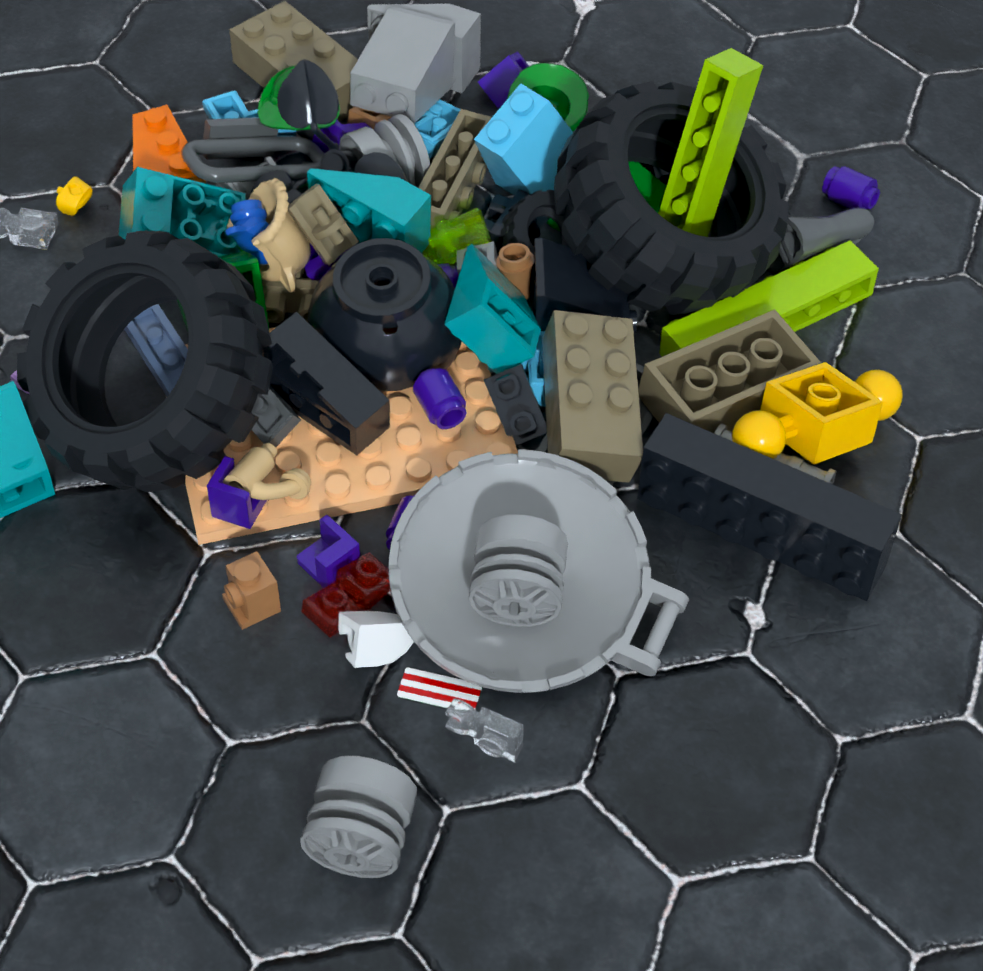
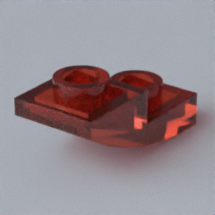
(356, 589)

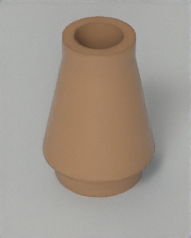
(517, 265)

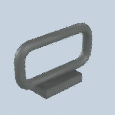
(244, 140)

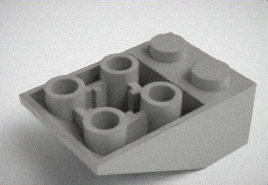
(466, 35)

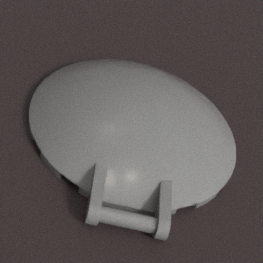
(603, 578)

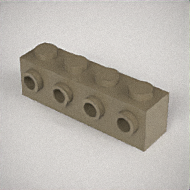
(456, 168)

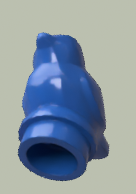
(248, 221)

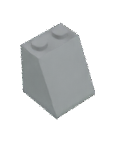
(404, 65)

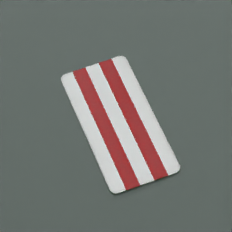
(436, 688)

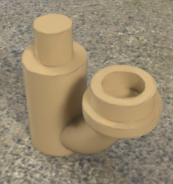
(256, 466)

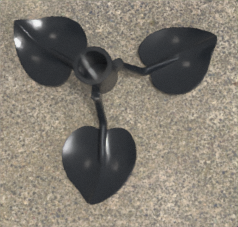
(311, 99)

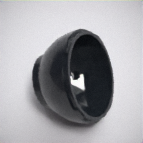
(354, 308)

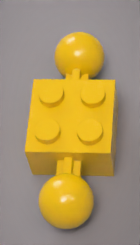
(819, 413)

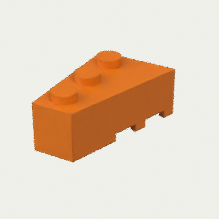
(160, 143)

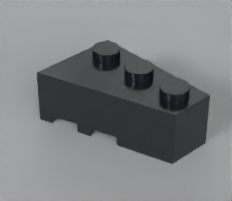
(325, 386)

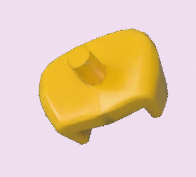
(73, 196)

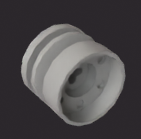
(395, 138)
(518, 570)
(359, 817)

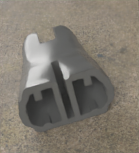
(813, 235)

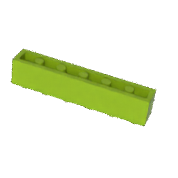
(709, 140)
(798, 294)

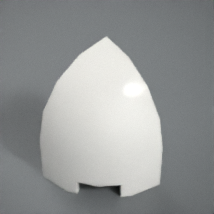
(373, 637)

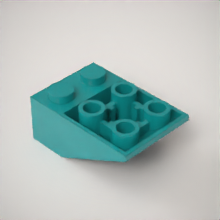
(378, 205)
(179, 207)
(491, 315)
(22, 465)

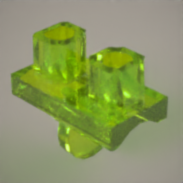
(456, 235)

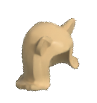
(282, 241)

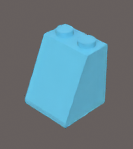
(523, 142)

